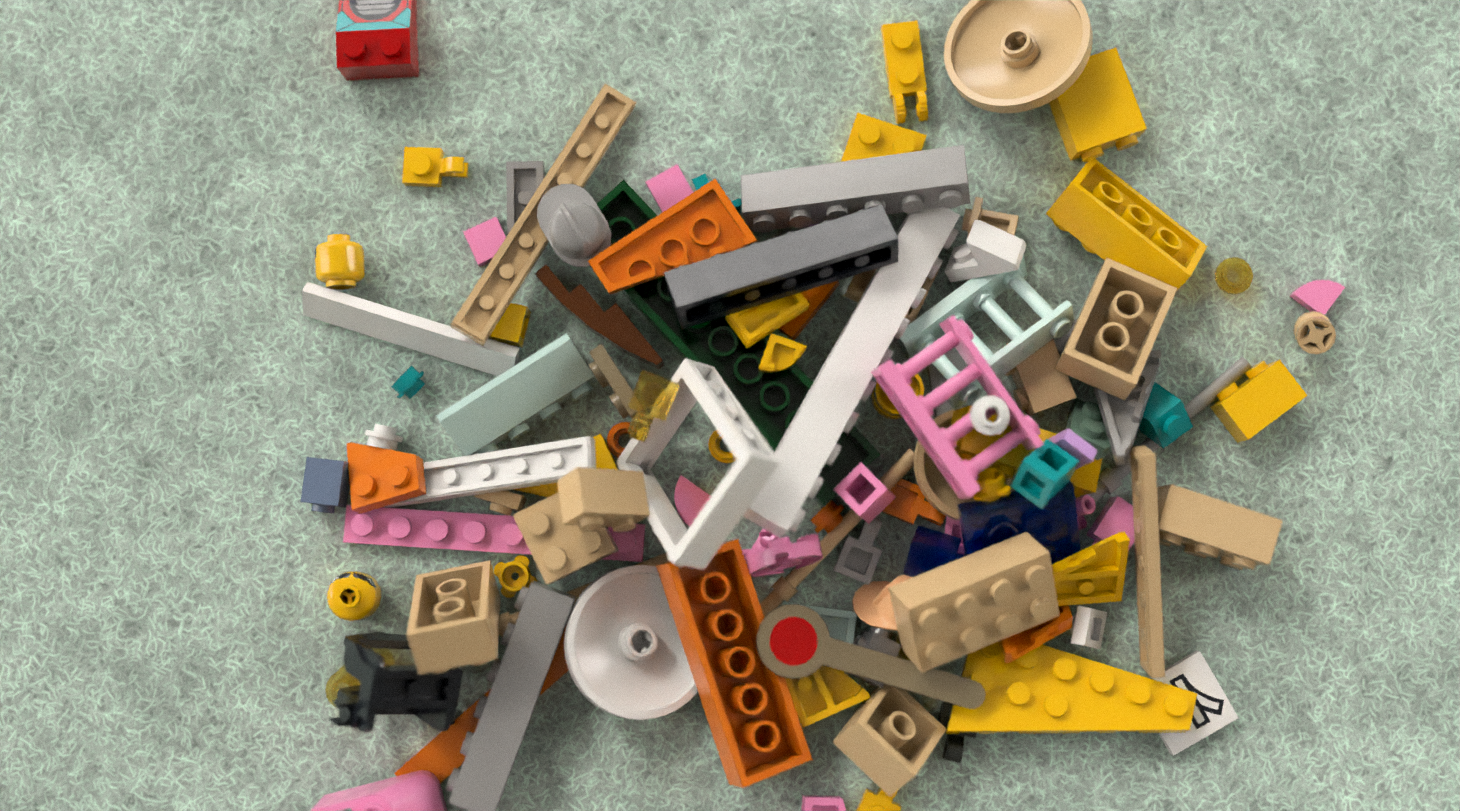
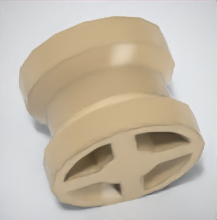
(1318, 339)

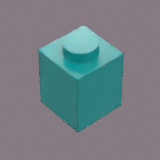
(1164, 417)

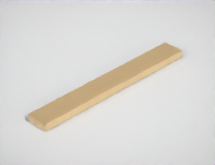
(526, 239)

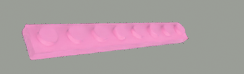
(461, 532)

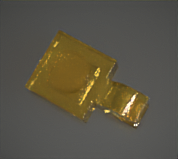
(651, 400)

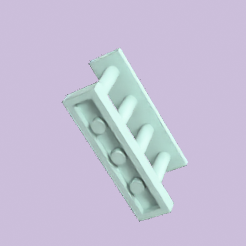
(979, 295)

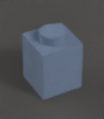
(325, 484)

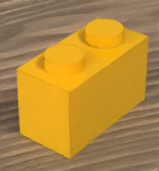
(1257, 400)

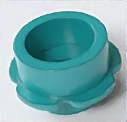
(409, 383)

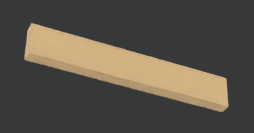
(1147, 560)

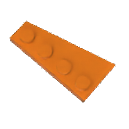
(679, 236)

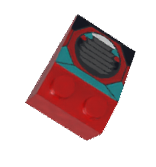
(377, 39)

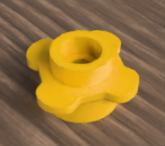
(992, 485)
(504, 573)

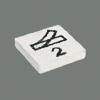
(1211, 707)

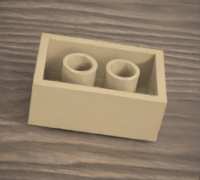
(1116, 329)
(1215, 528)
(454, 618)

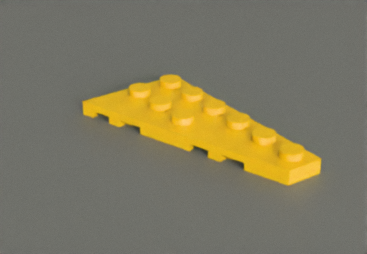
(1067, 694)

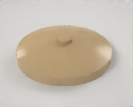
(1017, 52)

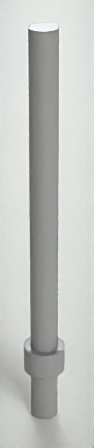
(1111, 479)

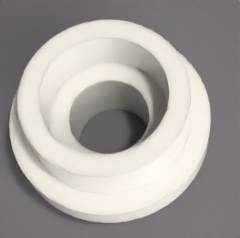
(978, 418)
(383, 437)

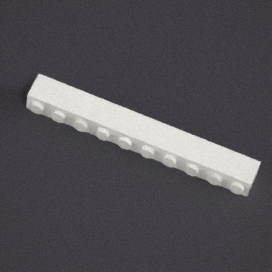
(848, 368)

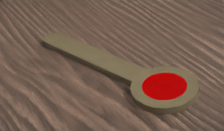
(797, 643)

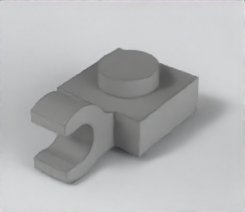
(859, 556)

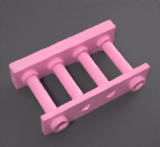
(918, 410)

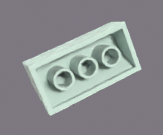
(518, 398)

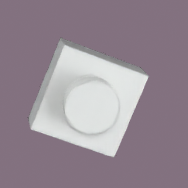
(1088, 627)

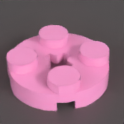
(783, 555)

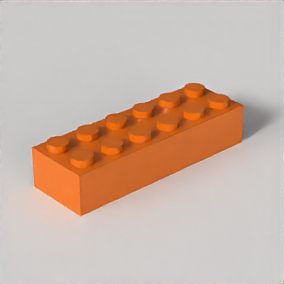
(741, 697)

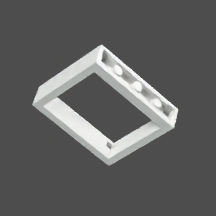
(737, 490)

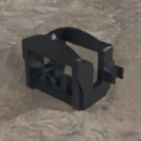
(392, 687)

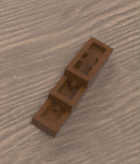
(609, 325)

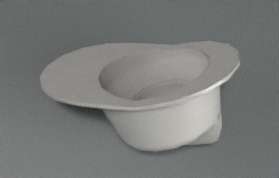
(573, 224)

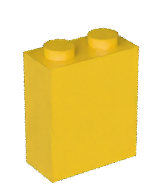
(1098, 109)

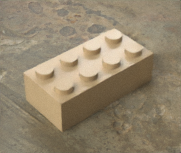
(974, 601)

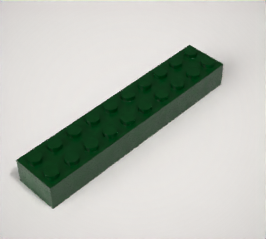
(766, 397)

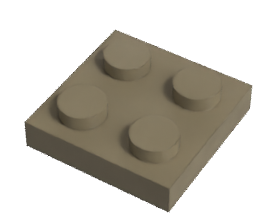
(609, 374)

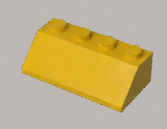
(1125, 226)

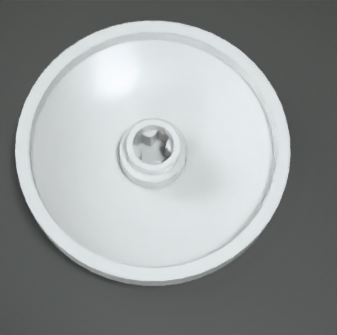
(627, 646)

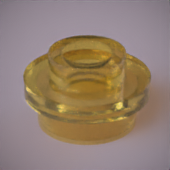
(1244, 273)

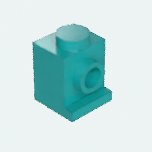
(1044, 473)

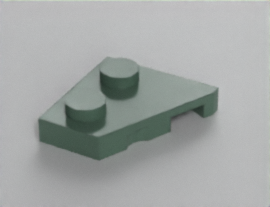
(1087, 422)

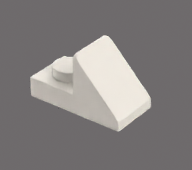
(985, 253)

